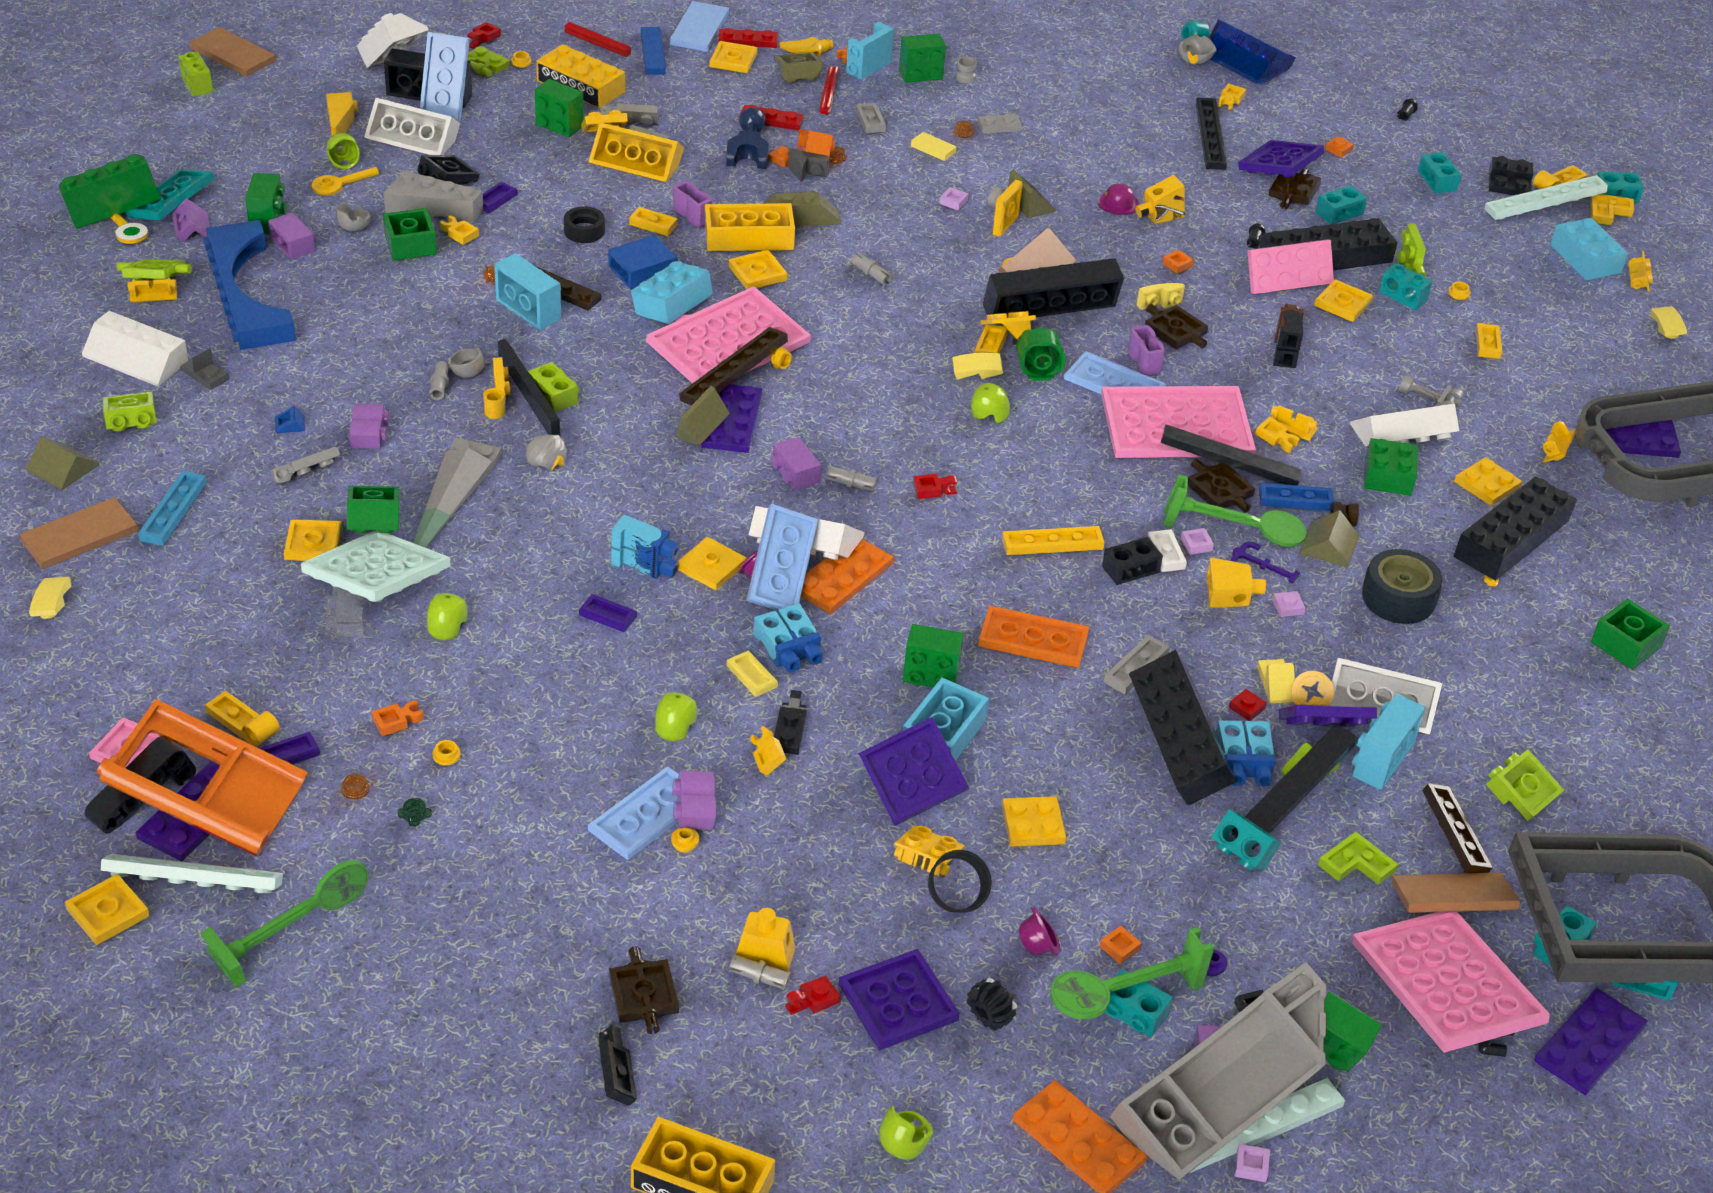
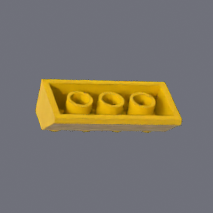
(635, 152)
(749, 227)

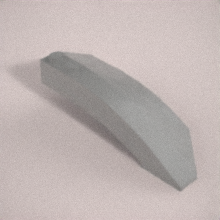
(1230, 1076)

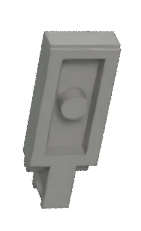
(635, 113)
(303, 465)

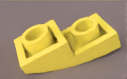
(1163, 294)
(1669, 322)
(977, 363)
(49, 597)

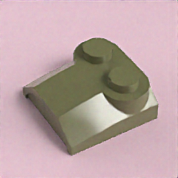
(799, 66)

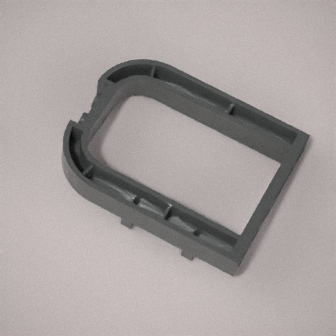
(1643, 407)
(1623, 855)

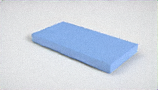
(699, 26)
(444, 74)
(1096, 372)
(782, 558)
(639, 816)

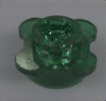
(414, 811)

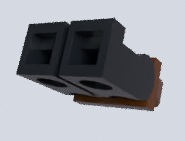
(1288, 336)

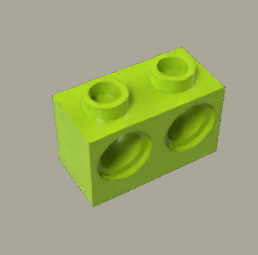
(195, 73)
(555, 386)

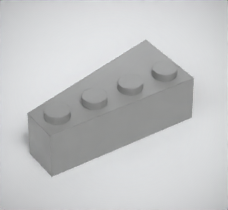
(439, 197)

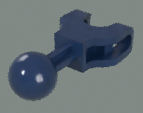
(748, 142)

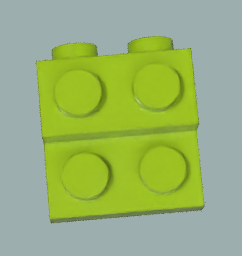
(129, 411)
(1524, 784)

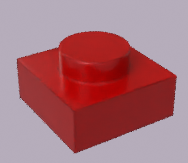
(1247, 704)

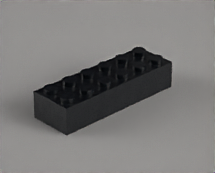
(1352, 242)
(1055, 289)
(1514, 528)
(1182, 728)

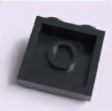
(447, 169)
(1510, 176)

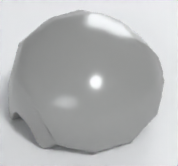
(352, 219)
(467, 362)

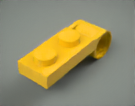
(1545, 179)
(495, 398)
(242, 719)

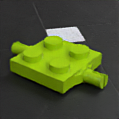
(1412, 250)
(153, 268)

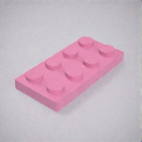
(1290, 266)

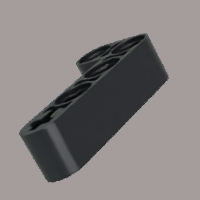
(156, 763)

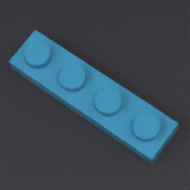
(172, 508)

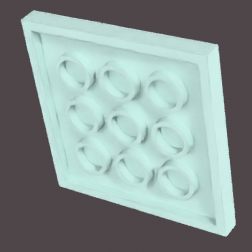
(375, 565)

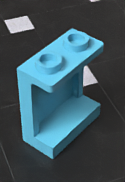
(871, 53)

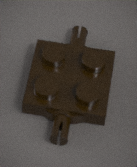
(1295, 189)
(1176, 326)
(1220, 485)
(643, 990)

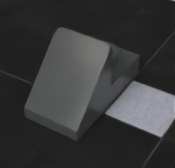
(805, 162)
(204, 370)

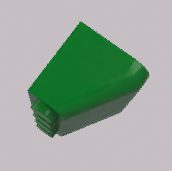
(109, 190)

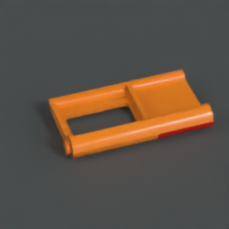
(241, 799)

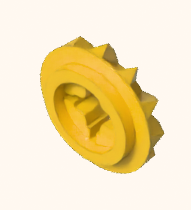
(1310, 678)

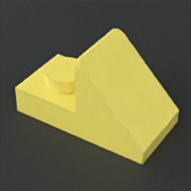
(1277, 679)

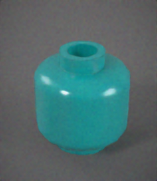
(1195, 27)

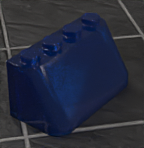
(1248, 54)

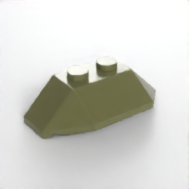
(808, 208)

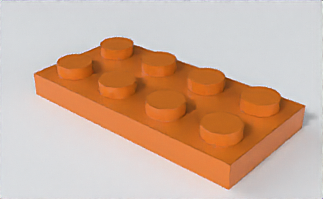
(837, 581)
(1034, 636)
(1079, 1138)

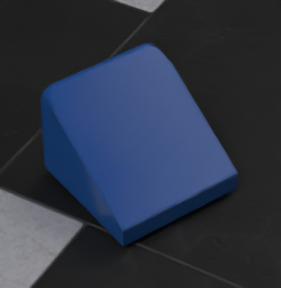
(290, 421)

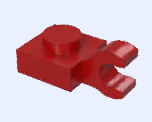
(484, 32)
(931, 486)
(814, 995)

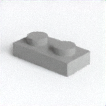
(870, 118)
(999, 123)

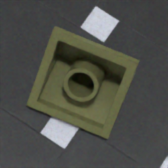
(1032, 201)
(702, 418)
(59, 463)
(1331, 539)

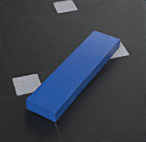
(653, 51)

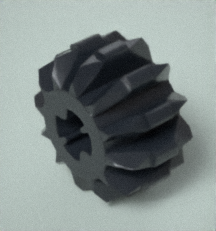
(991, 1003)

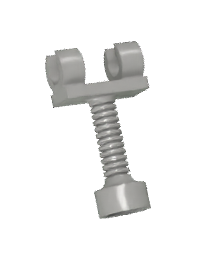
(1408, 385)

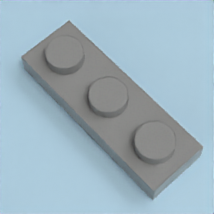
(1142, 654)

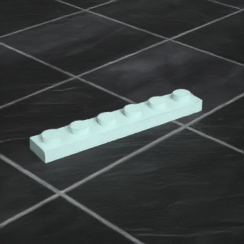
(1546, 197)
(204, 874)
(1289, 1113)

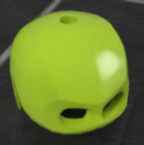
(349, 150)
(990, 400)
(446, 615)
(674, 716)
(901, 1136)

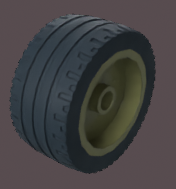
(1402, 586)

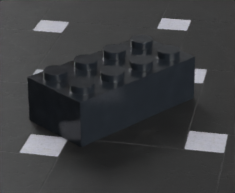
(405, 75)

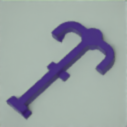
(1239, 553)

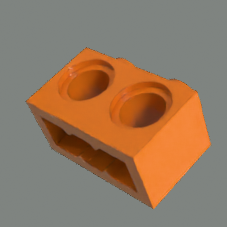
(815, 142)

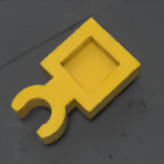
(1231, 95)
(459, 231)
(1275, 432)
(769, 751)

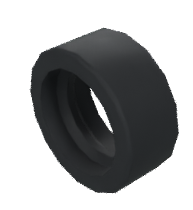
(584, 234)

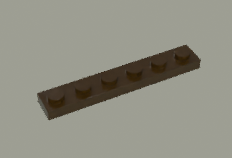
(736, 364)

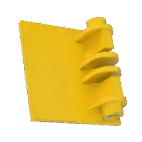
(921, 842)

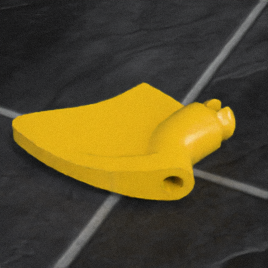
(808, 45)

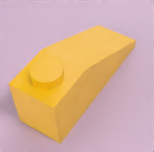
(341, 111)

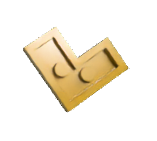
(1604, 208)

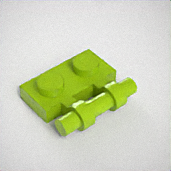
(485, 61)

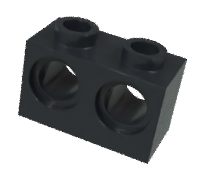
(1132, 560)

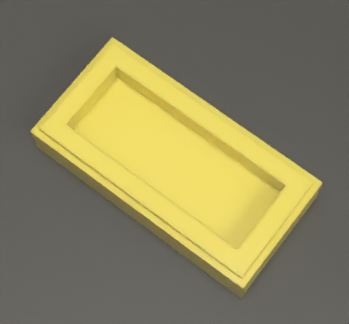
(933, 146)
(752, 673)

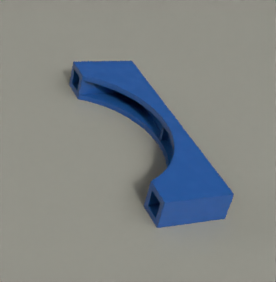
(249, 320)

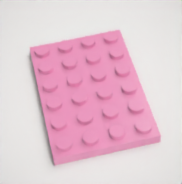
(715, 333)
(1140, 413)
(1450, 980)

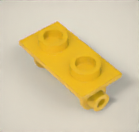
(1640, 272)
(152, 290)
(1302, 426)
(1558, 442)

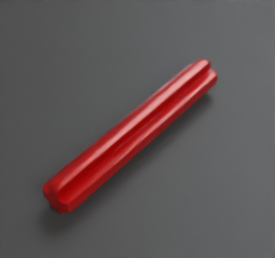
(597, 39)
(829, 89)

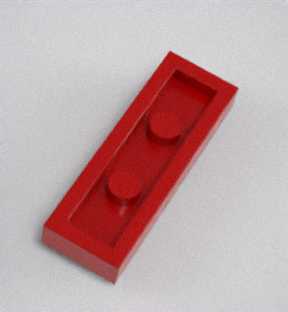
(749, 37)
(780, 119)

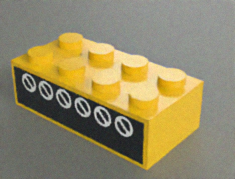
(582, 72)
(693, 1162)

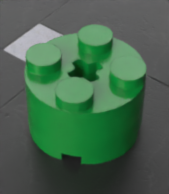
(1040, 354)

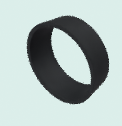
(982, 871)

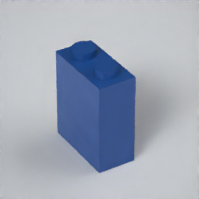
(639, 260)

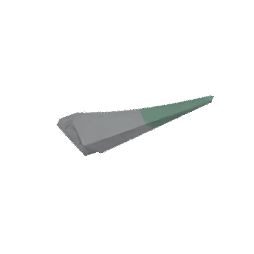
(460, 473)

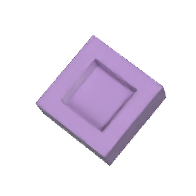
(954, 198)
(1197, 541)
(1288, 604)
(1252, 1163)

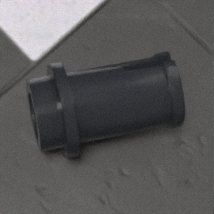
(1409, 106)
(1255, 235)

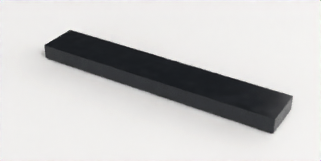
(1211, 133)
(529, 388)
(1230, 455)
(1301, 779)

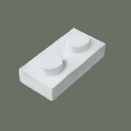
(1167, 544)

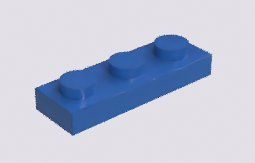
(1295, 496)

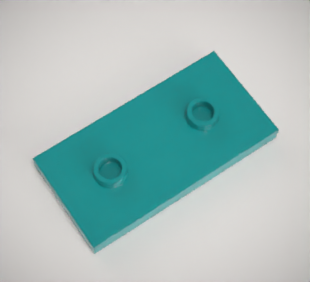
(173, 192)

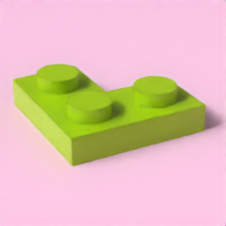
(1359, 854)

